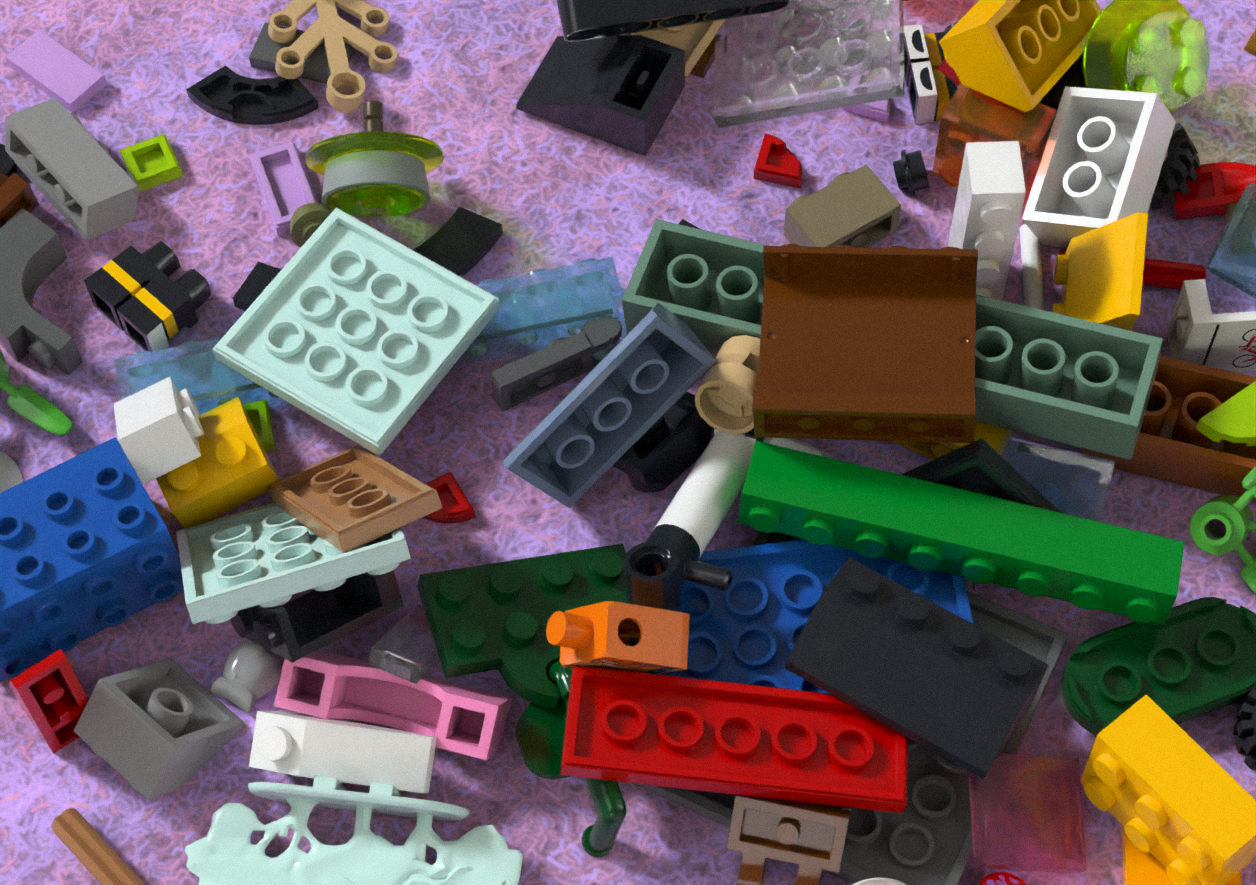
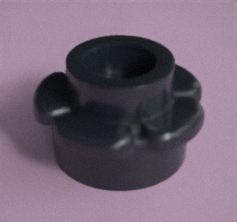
(911, 172)

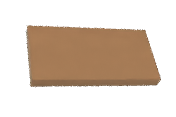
(353, 498)

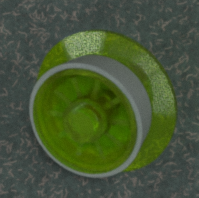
(375, 169)

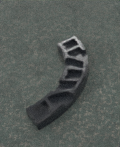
(454, 246)

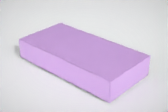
(56, 70)
(282, 183)

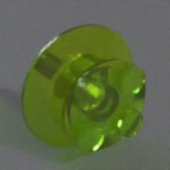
(1147, 50)

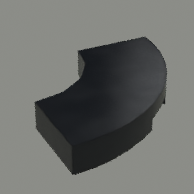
(252, 100)

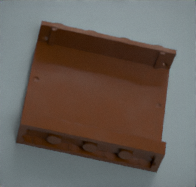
(867, 344)

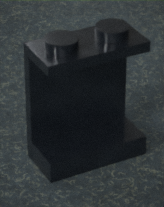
(319, 615)

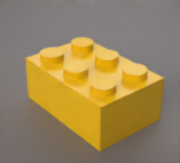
(1171, 797)

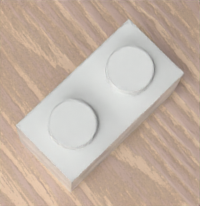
(158, 429)

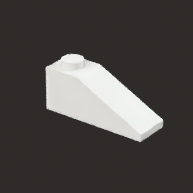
(342, 750)

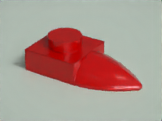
(1214, 188)

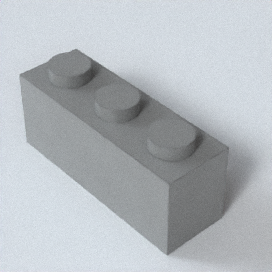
(71, 168)

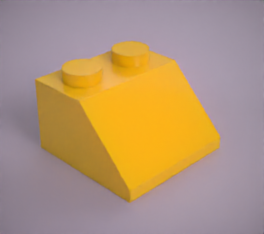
(226, 474)

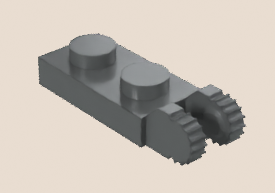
(556, 363)

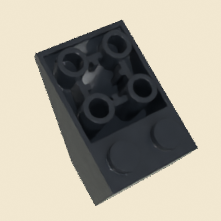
(608, 88)

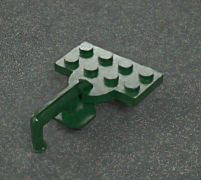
(499, 621)

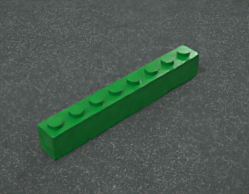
(961, 533)

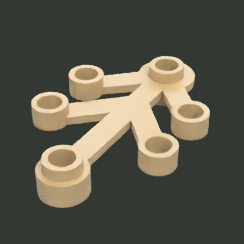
(344, 87)

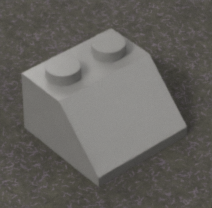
(155, 726)

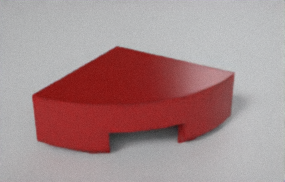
(777, 163)
(453, 500)

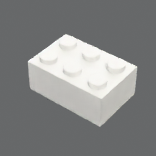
(1098, 162)

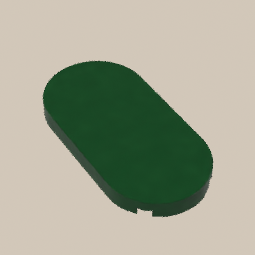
(1186, 666)

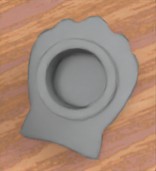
(248, 674)

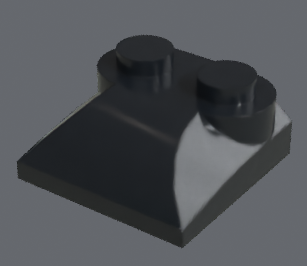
(667, 447)

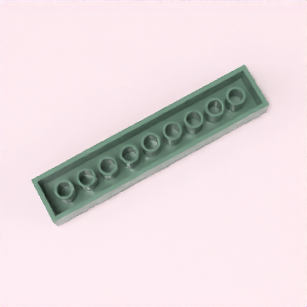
(1031, 365)

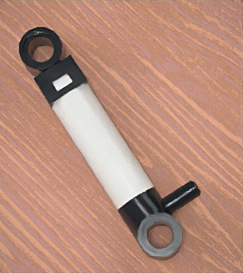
(672, 550)

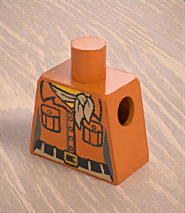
(602, 631)

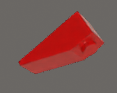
(51, 699)

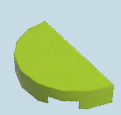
(1233, 419)

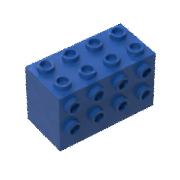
(78, 556)

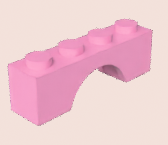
(352, 689)

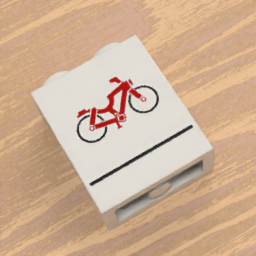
(1208, 338)

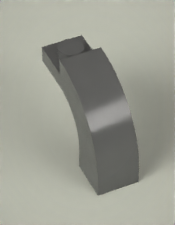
(27, 258)

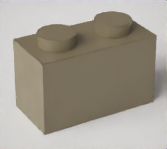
(849, 211)

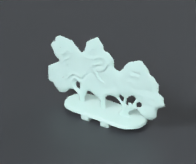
(366, 859)

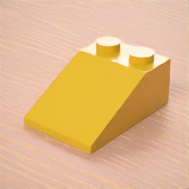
(1104, 273)

